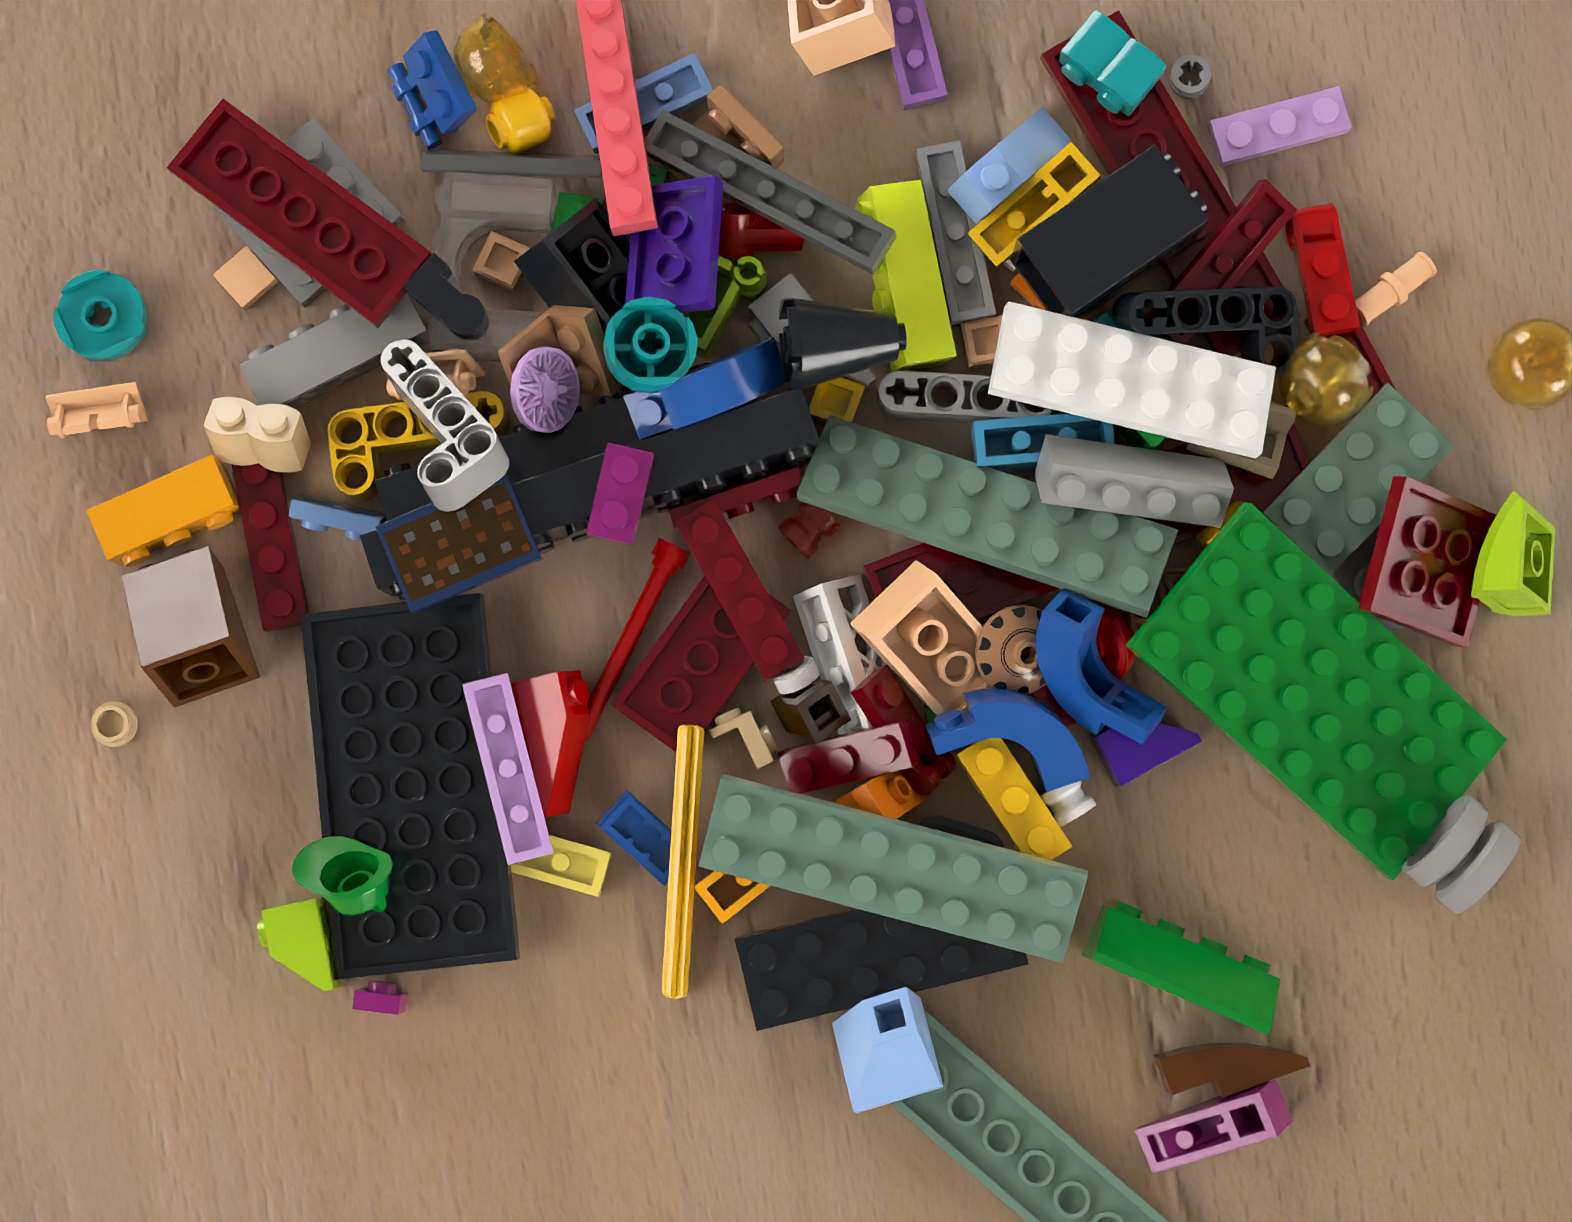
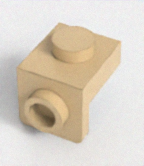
(758, 740)

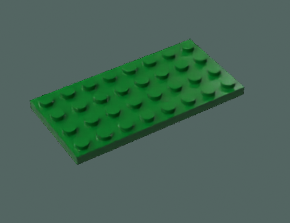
(1316, 690)

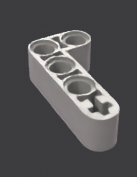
(964, 388)
(469, 448)

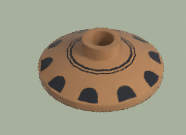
(1000, 650)

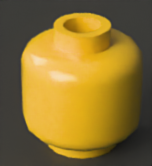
(520, 121)

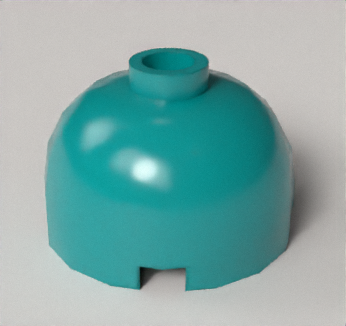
(649, 344)

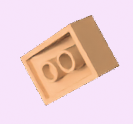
(839, 31)
(925, 638)

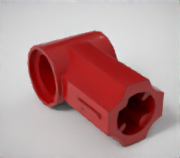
(748, 232)

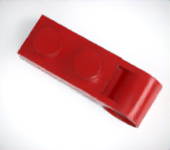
(1323, 270)

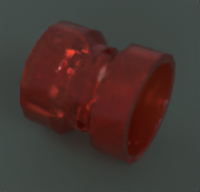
(806, 529)

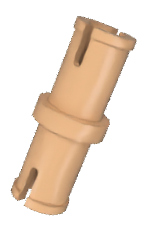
(1394, 287)

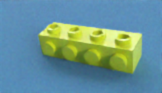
(909, 275)

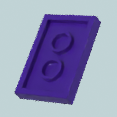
(683, 252)

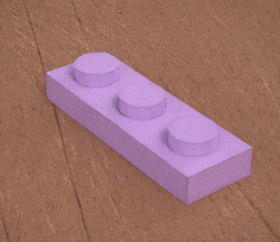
(1279, 126)

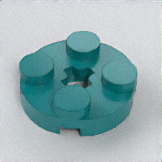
(76, 308)

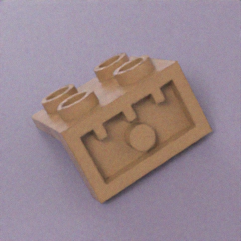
(736, 126)
(577, 335)

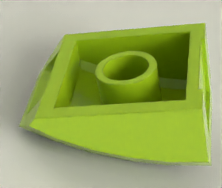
(1516, 561)

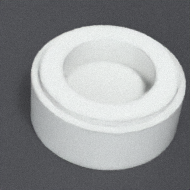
(797, 676)

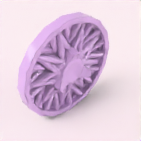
(545, 389)

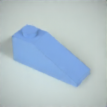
(1008, 165)

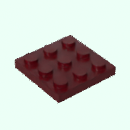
(1426, 562)

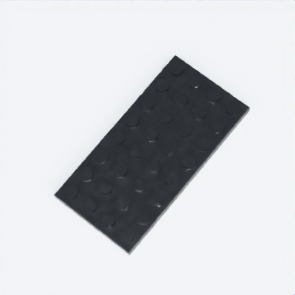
(409, 780)

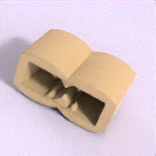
(257, 434)

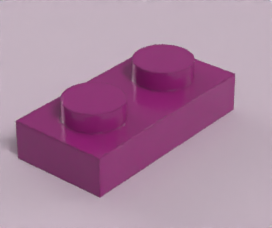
(620, 494)

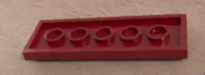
(299, 212)

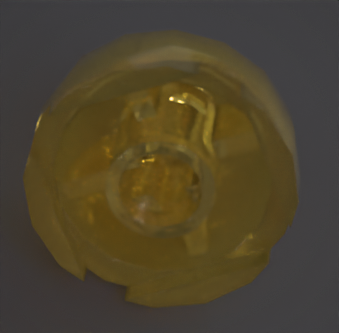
(491, 61)
(1532, 363)
(1325, 380)

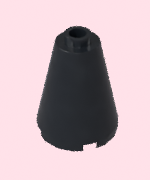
(834, 341)

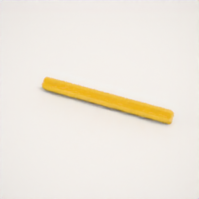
(682, 861)

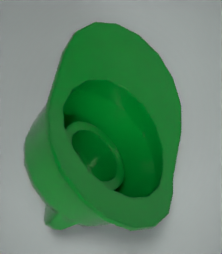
(345, 874)

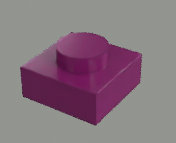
(381, 998)

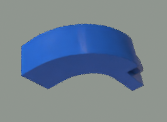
(708, 390)
(1080, 679)
(1017, 718)

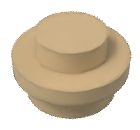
(114, 724)

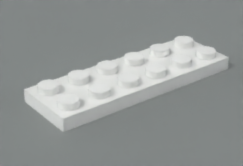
(1132, 380)

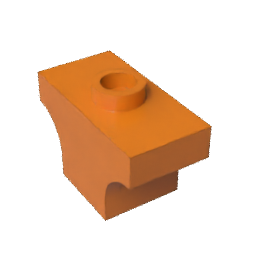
(884, 795)

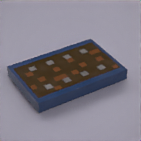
(455, 551)

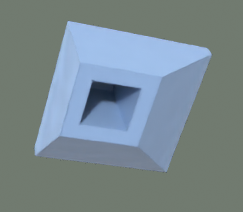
(886, 1050)

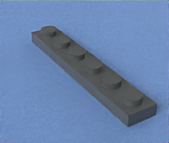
(770, 192)

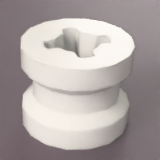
(1068, 802)

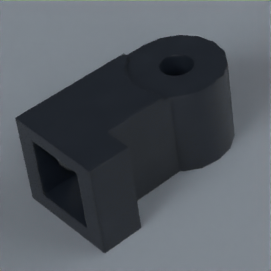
(456, 311)

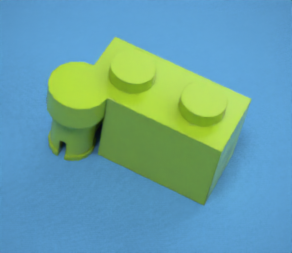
(745, 281)

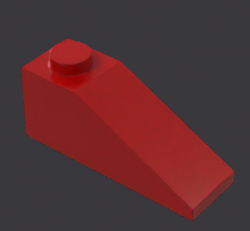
(554, 729)

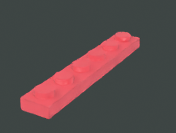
(616, 116)

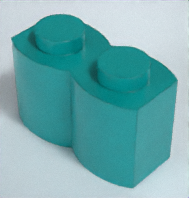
(1111, 64)

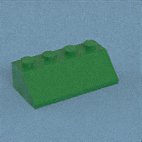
(1183, 967)

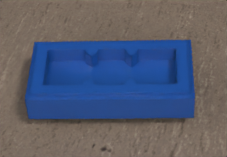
(639, 834)

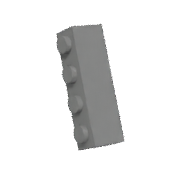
(327, 354)
(1133, 481)

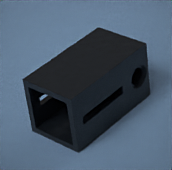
(1110, 236)

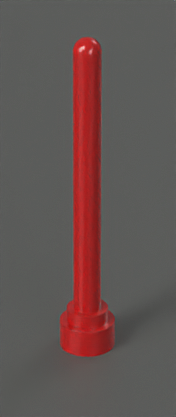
(666, 561)

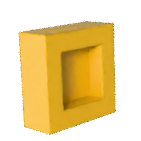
(836, 398)

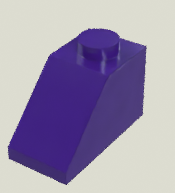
(1129, 759)

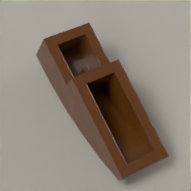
(1225, 1065)

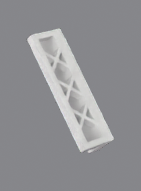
(833, 642)

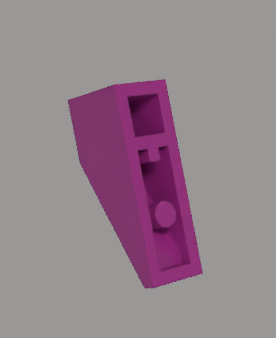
(1215, 1127)

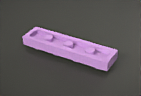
(507, 768)

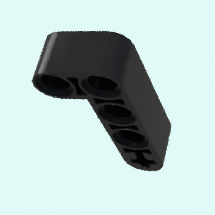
(1205, 316)

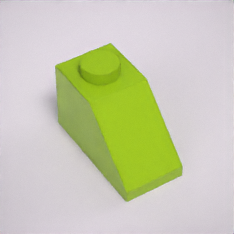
(301, 940)

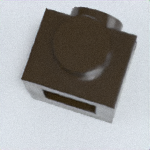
(812, 710)

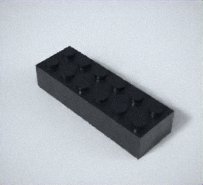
(851, 957)

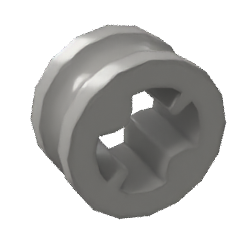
(1191, 61)

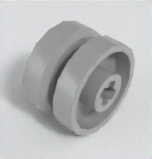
(1463, 855)

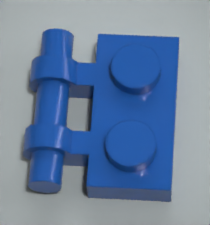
(440, 85)

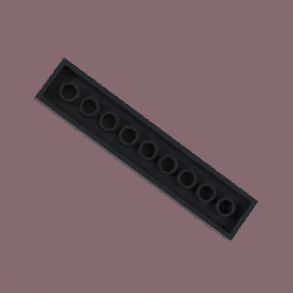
(685, 463)

